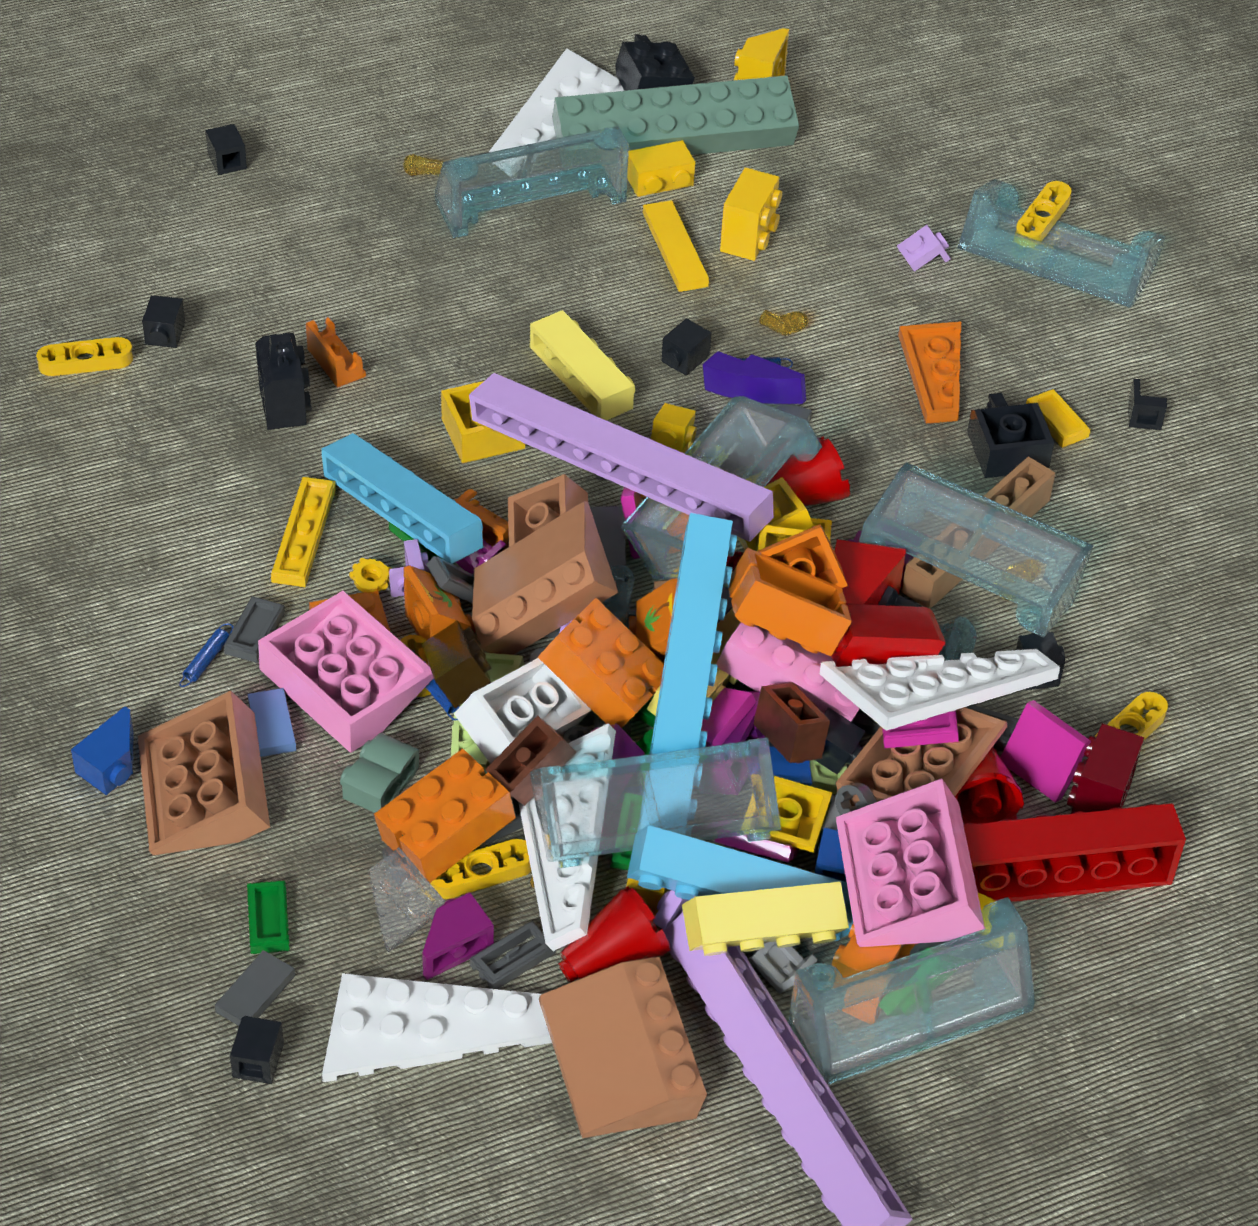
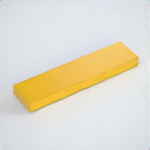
(675, 246)
(303, 532)

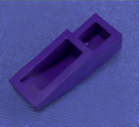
(753, 379)

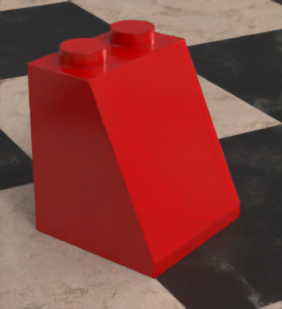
(869, 570)
(888, 632)

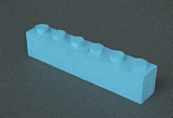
(402, 498)
(704, 869)

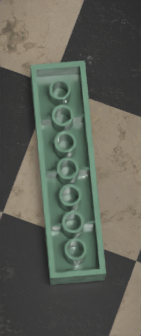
(703, 115)

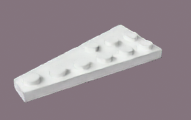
(568, 77)
(929, 685)
(565, 893)
(424, 1023)

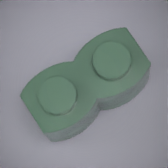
(379, 773)

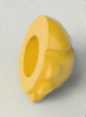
(370, 575)

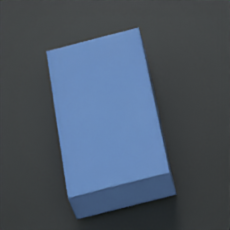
(272, 722)

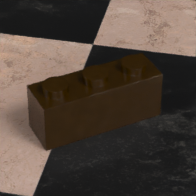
(457, 662)

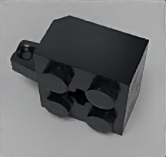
(651, 65)
(282, 381)
(1008, 435)

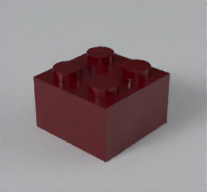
(1107, 772)

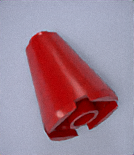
(817, 479)
(990, 793)
(615, 935)

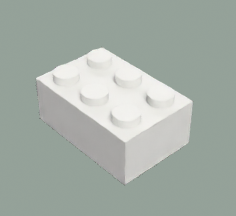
(510, 704)

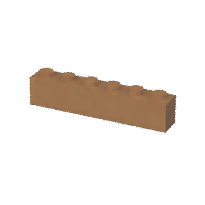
(1023, 490)

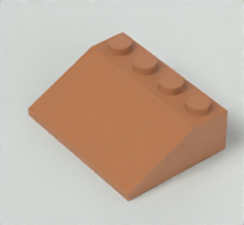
(540, 583)
(909, 767)
(203, 778)
(623, 1049)

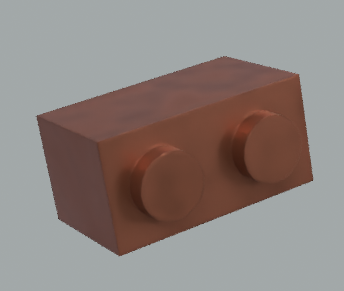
(791, 722)
(532, 749)

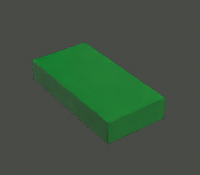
(268, 917)

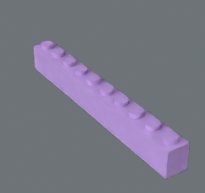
(621, 455)
(790, 1085)

